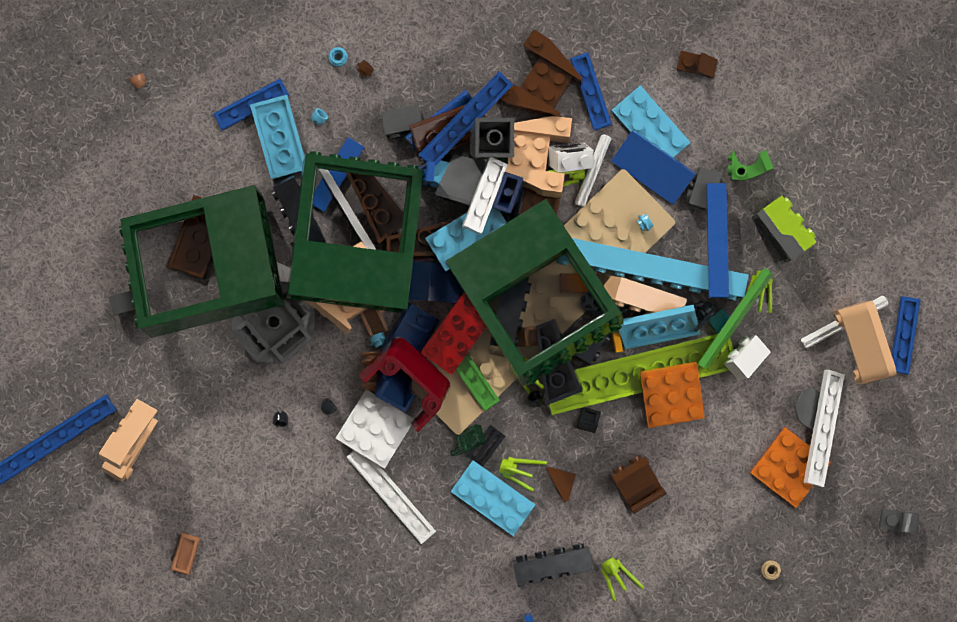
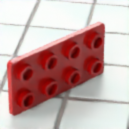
(455, 336)

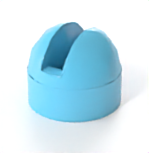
(317, 118)

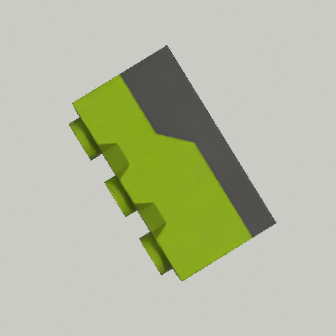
(784, 229)

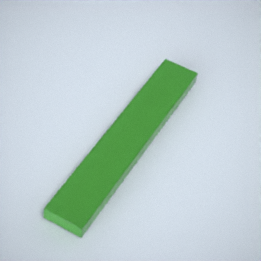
(736, 318)

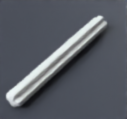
(833, 328)

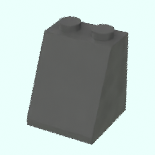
(492, 137)
(461, 179)

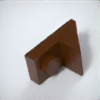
(697, 64)

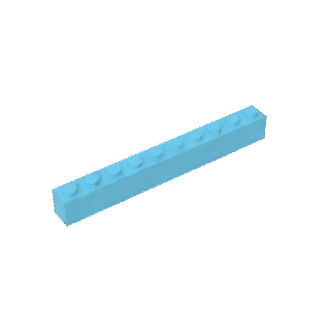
(654, 267)

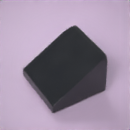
(588, 419)

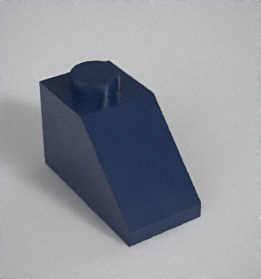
(508, 193)

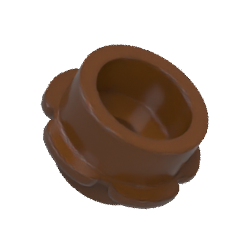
(365, 68)

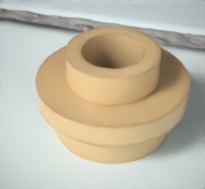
(777, 570)

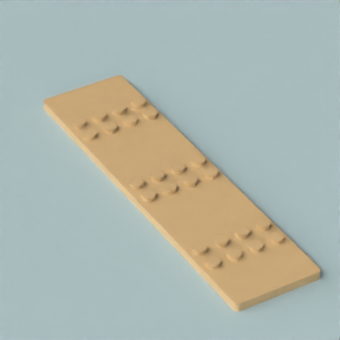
(607, 220)

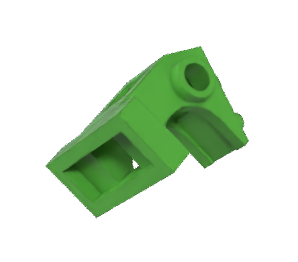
(761, 166)

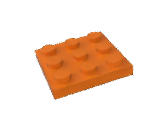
(672, 394)
(784, 467)

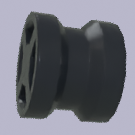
(587, 299)

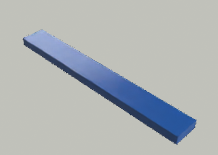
(56, 438)

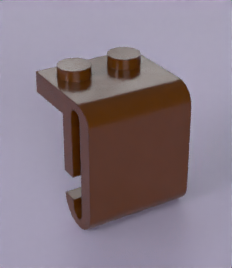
(637, 483)

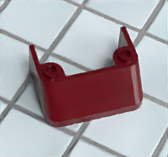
(402, 355)

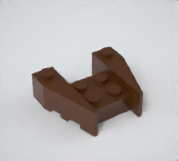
(545, 81)

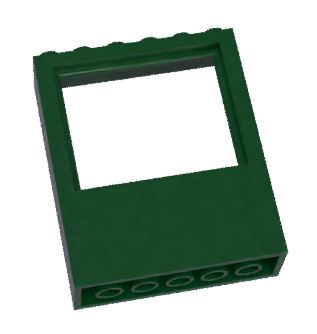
(515, 254)
(241, 258)
(350, 273)

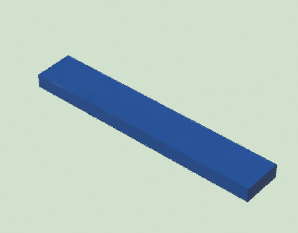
(463, 121)
(717, 240)

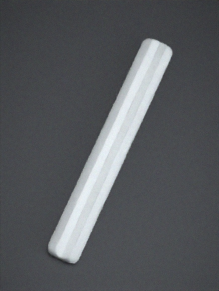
(591, 173)

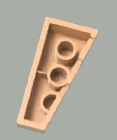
(640, 296)

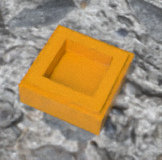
(616, 341)

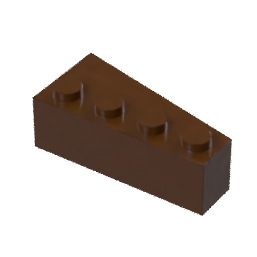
(422, 249)

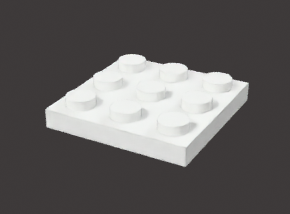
(375, 429)

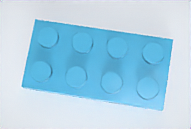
(643, 115)
(278, 136)
(455, 238)
(659, 327)
(493, 498)

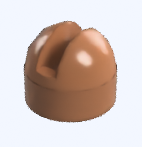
(138, 81)

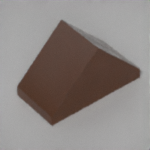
(563, 481)

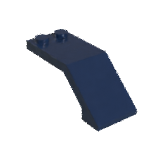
(432, 283)
(416, 328)

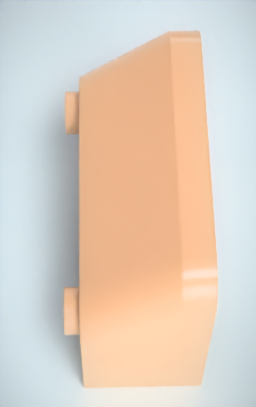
(866, 341)

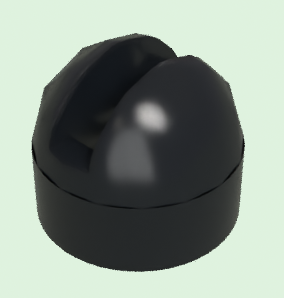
(535, 394)
(327, 407)
(280, 417)

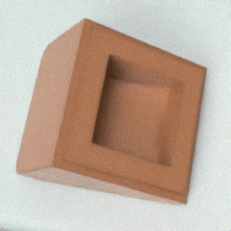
(527, 336)

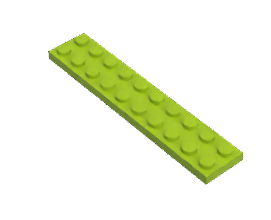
(622, 376)

